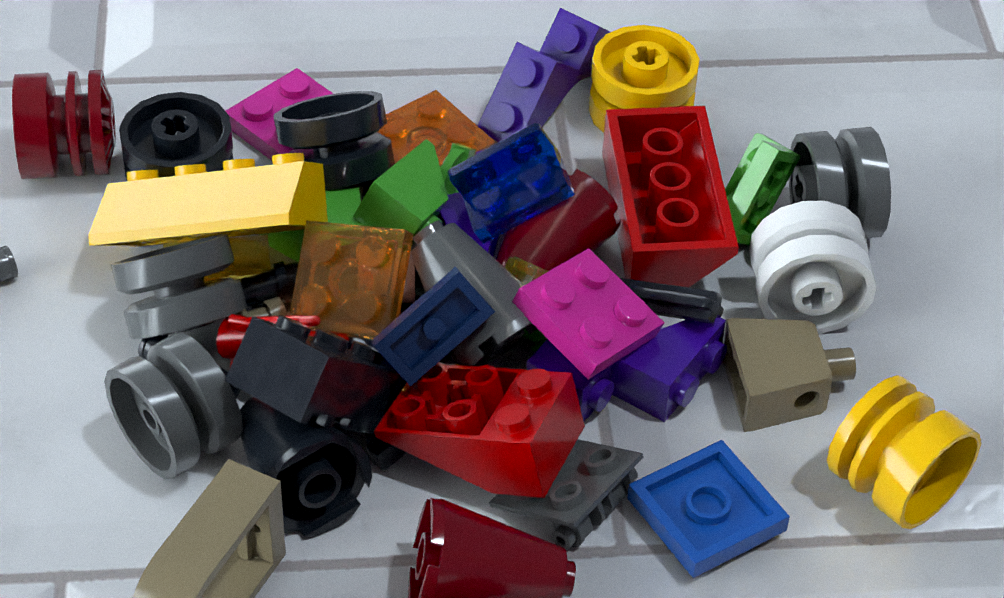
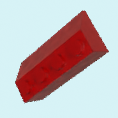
(667, 194)

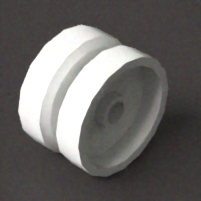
(812, 265)

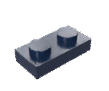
(432, 326)

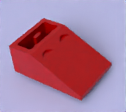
(488, 425)

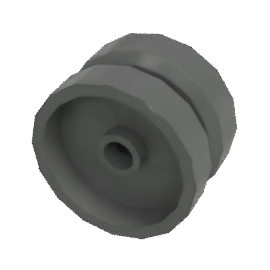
(845, 172)
(181, 295)
(173, 405)

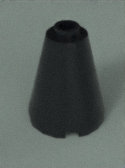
(316, 466)

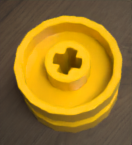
(641, 70)

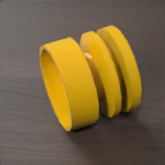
(903, 451)

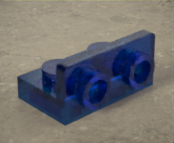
(511, 182)

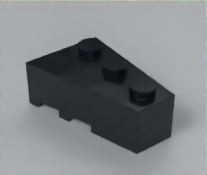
(313, 374)

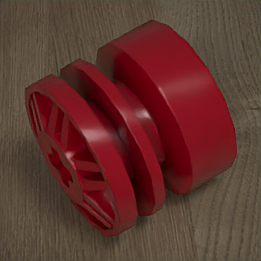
(62, 124)

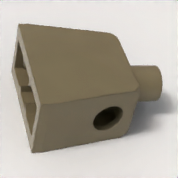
(781, 370)

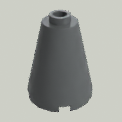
(448, 246)

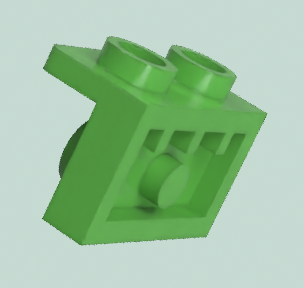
(758, 183)

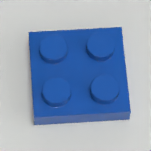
(707, 508)

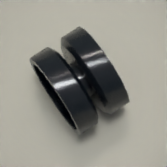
(175, 132)
(340, 135)

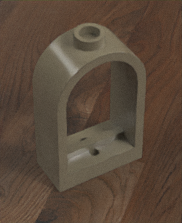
(223, 542)

